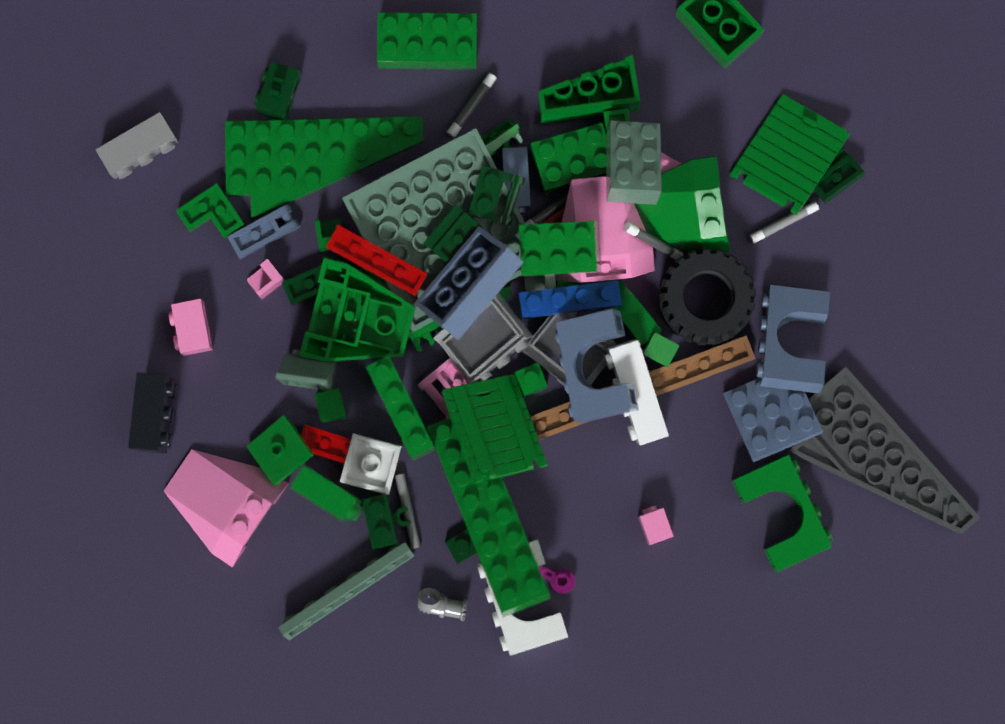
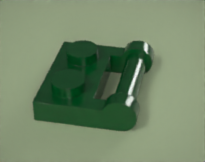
(487, 195)

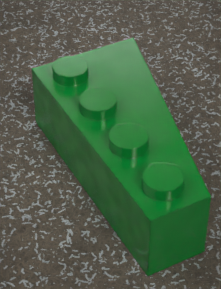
(591, 94)

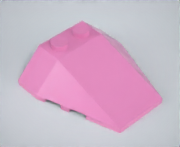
(222, 501)

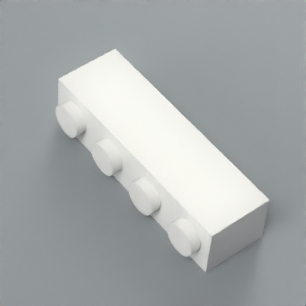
(630, 368)

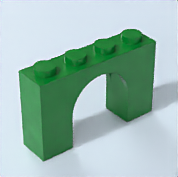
(400, 408)
(327, 495)
(810, 535)

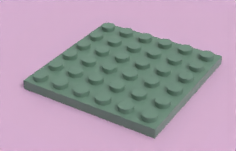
(411, 201)

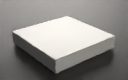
(370, 464)

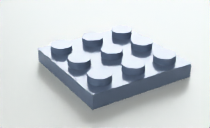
(771, 418)

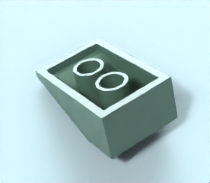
(306, 372)

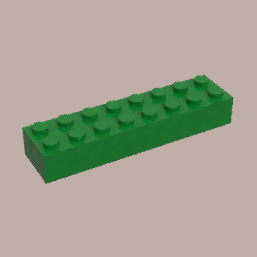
(492, 527)

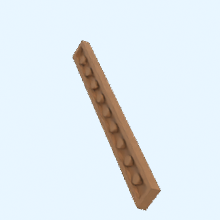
(663, 381)

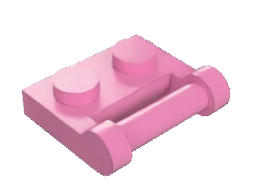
(449, 376)

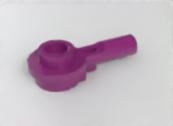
(561, 579)

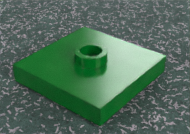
(280, 450)

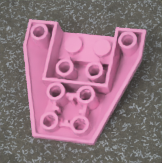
(620, 252)

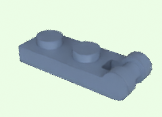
(263, 232)

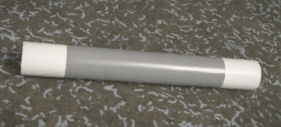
(783, 222)

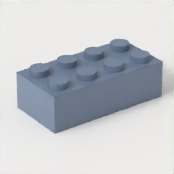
(468, 283)

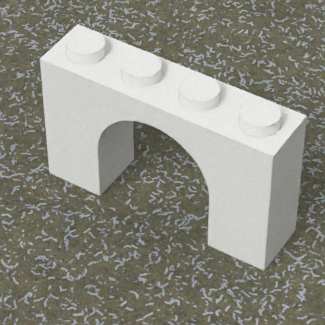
(522, 634)

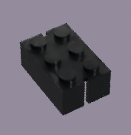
(152, 413)

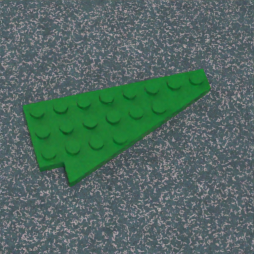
(296, 157)

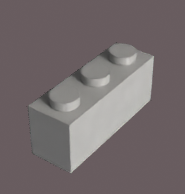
(137, 146)

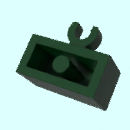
(278, 91)
(381, 521)

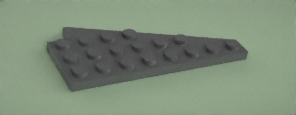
(876, 454)

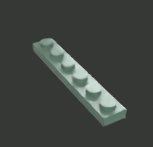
(338, 595)

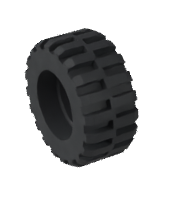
(723, 267)

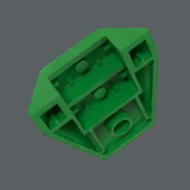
(689, 207)
(355, 317)

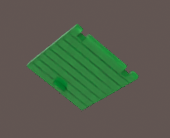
(788, 155)
(494, 428)

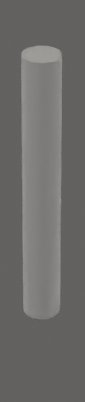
(405, 502)

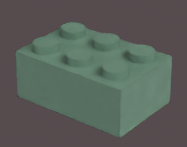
(633, 162)

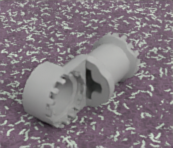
(443, 605)

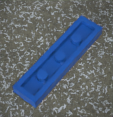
(569, 299)

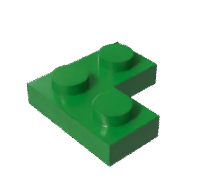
(211, 205)

